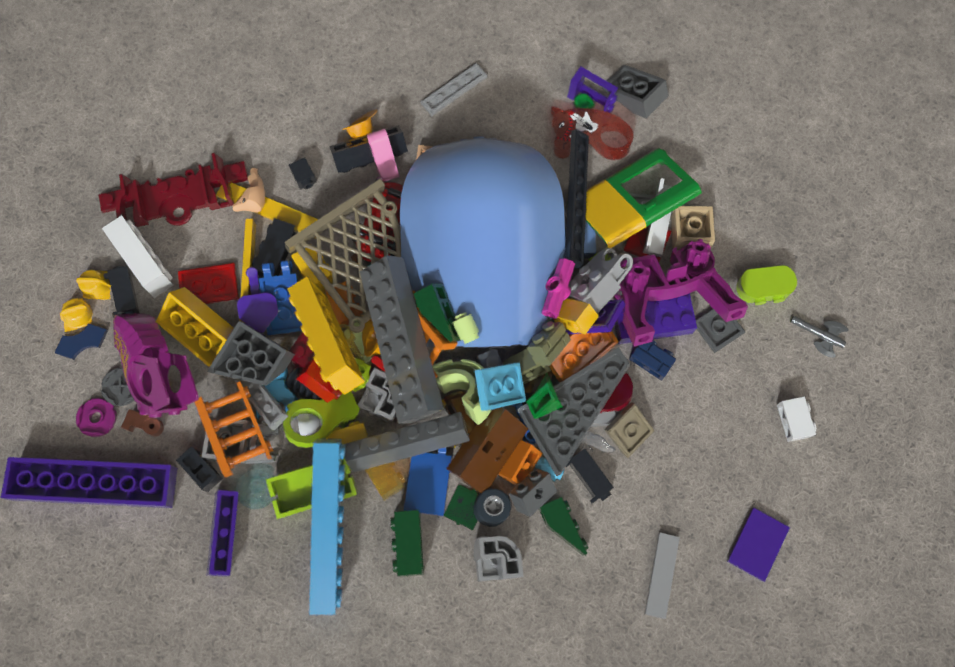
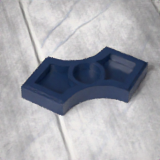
(90, 337)

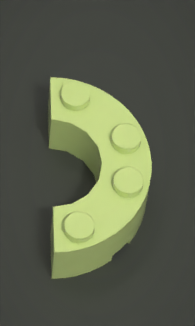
(462, 376)

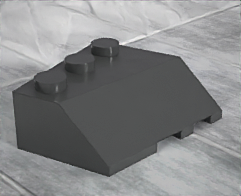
(251, 356)

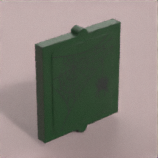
(461, 507)

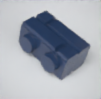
(653, 359)

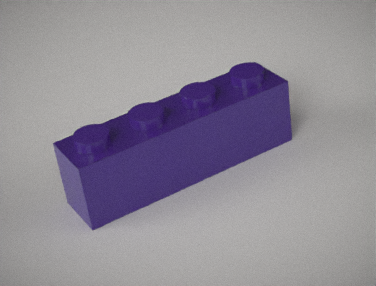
(222, 533)

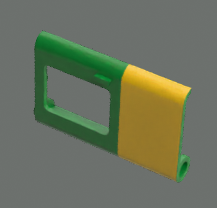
(618, 215)

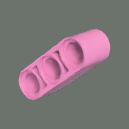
(383, 155)

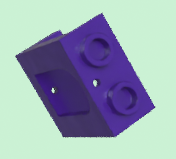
(577, 86)

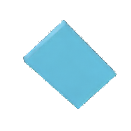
(500, 386)

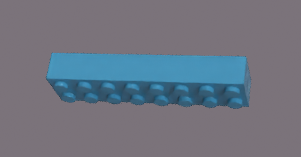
(325, 526)

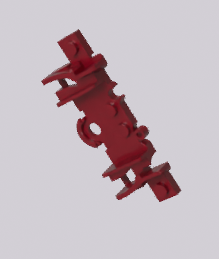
(188, 193)

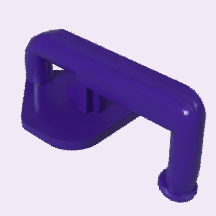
(257, 309)

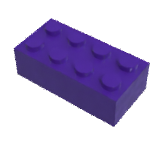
(667, 317)

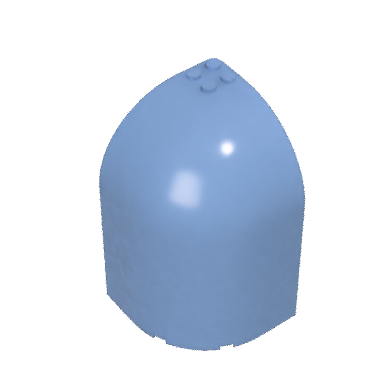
(489, 230)

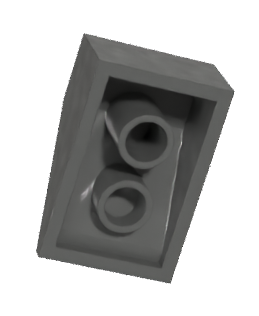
(638, 90)

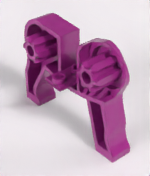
(690, 271)

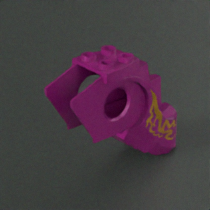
(147, 366)

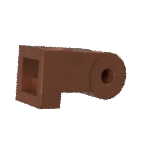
(150, 425)

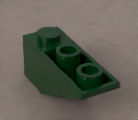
(559, 521)

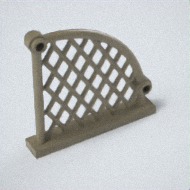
(299, 243)

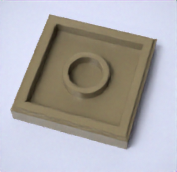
(629, 430)

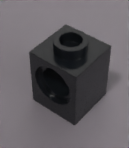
(302, 174)

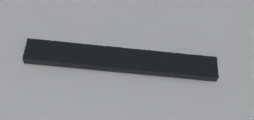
(577, 198)

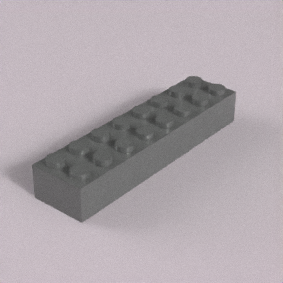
(401, 340)

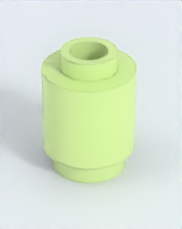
(466, 328)

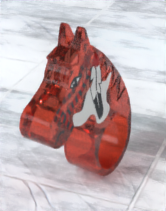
(593, 123)

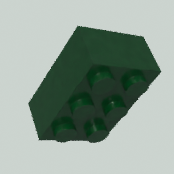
(407, 543)

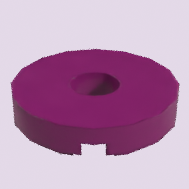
(104, 425)

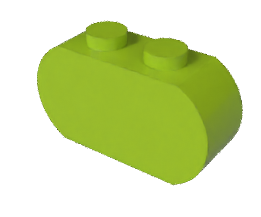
(766, 284)

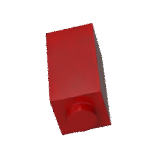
(312, 379)

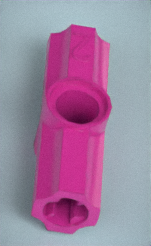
(558, 288)

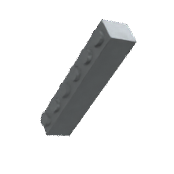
(406, 442)

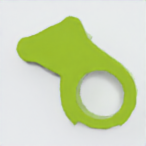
(330, 414)

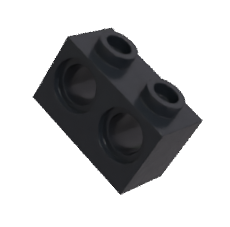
(199, 469)

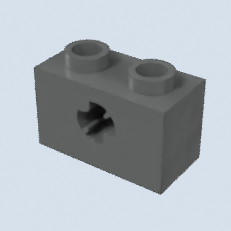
(532, 492)

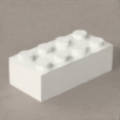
(138, 256)

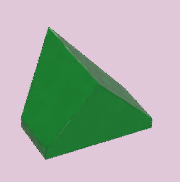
(544, 399)

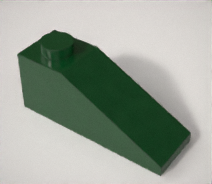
(436, 307)

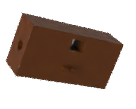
(488, 450)

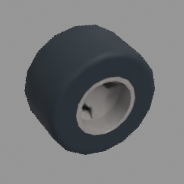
(498, 505)

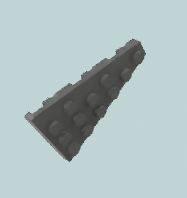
(582, 401)

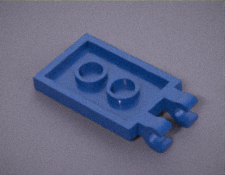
(278, 286)
(428, 483)

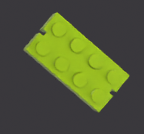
(295, 489)

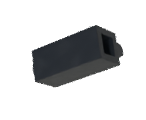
(122, 290)
(591, 476)

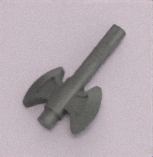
(828, 337)

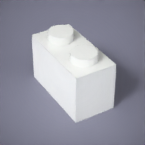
(796, 419)

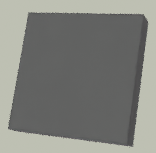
(716, 331)

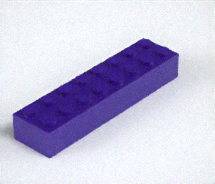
(89, 482)

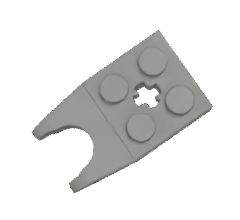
(600, 279)
(242, 446)

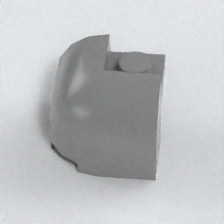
(377, 397)
(497, 559)

